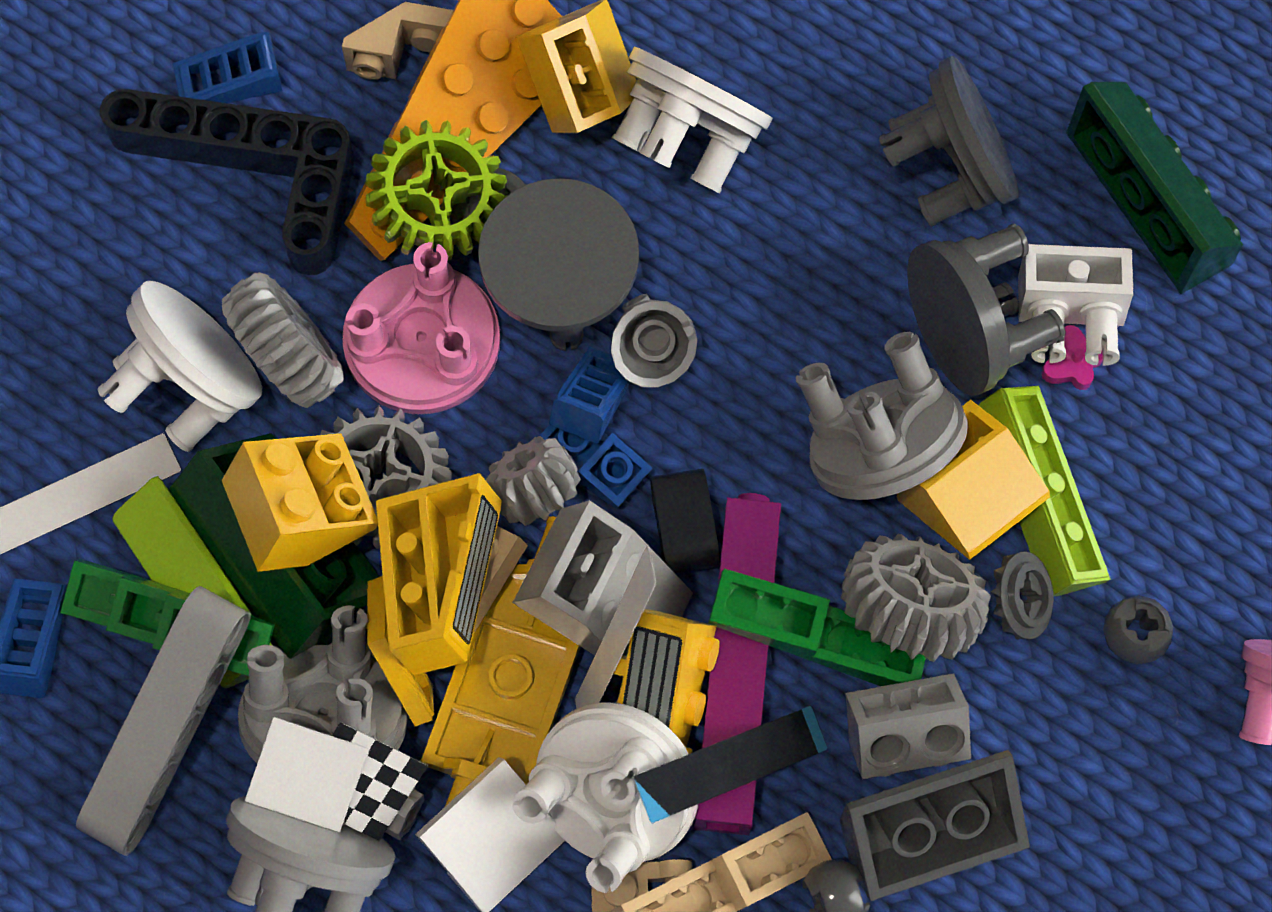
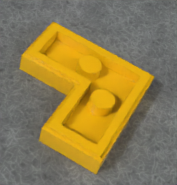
(412, 690)

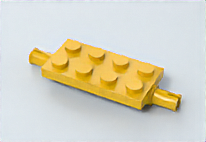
(504, 693)

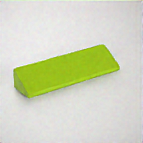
(1058, 527)
(173, 549)

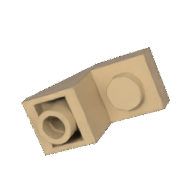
(378, 46)

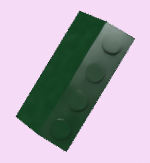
(1152, 184)
(291, 598)

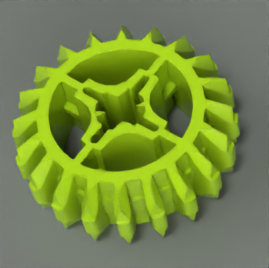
(414, 195)

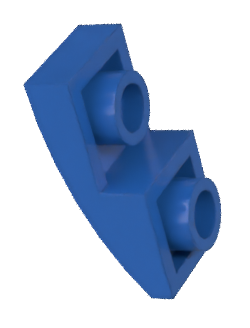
(604, 468)

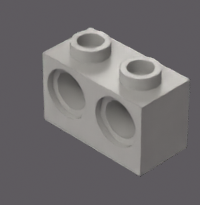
(908, 726)

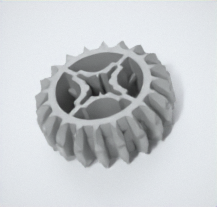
(282, 340)
(386, 438)
(915, 597)

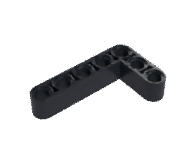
(248, 152)

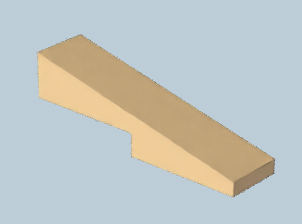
(740, 874)

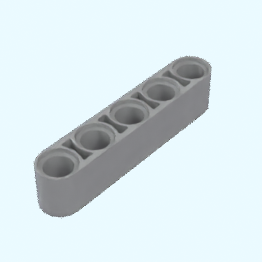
(163, 720)

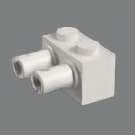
(1083, 288)

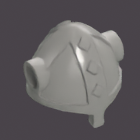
(653, 342)

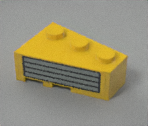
(435, 568)
(668, 669)

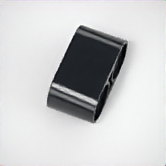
(685, 521)

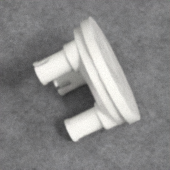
(686, 102)
(188, 348)
(591, 792)

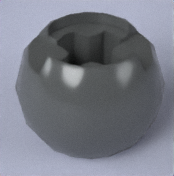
(1151, 617)
(835, 887)

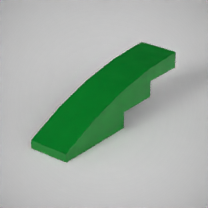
(141, 608)

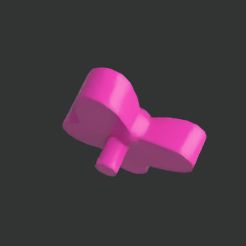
(1074, 366)

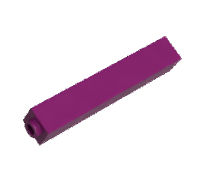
(739, 673)

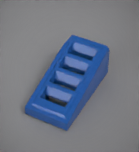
(239, 52)
(581, 417)
(23, 671)

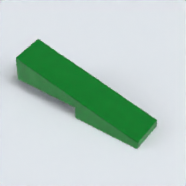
(808, 629)

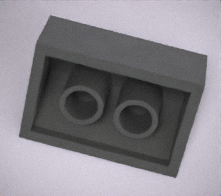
(935, 825)

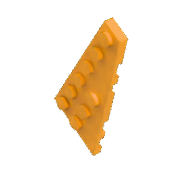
(472, 81)

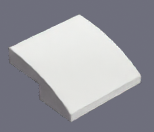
(485, 841)

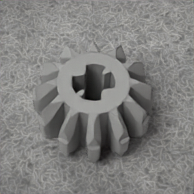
(533, 480)

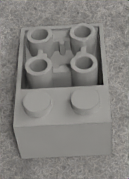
(586, 572)

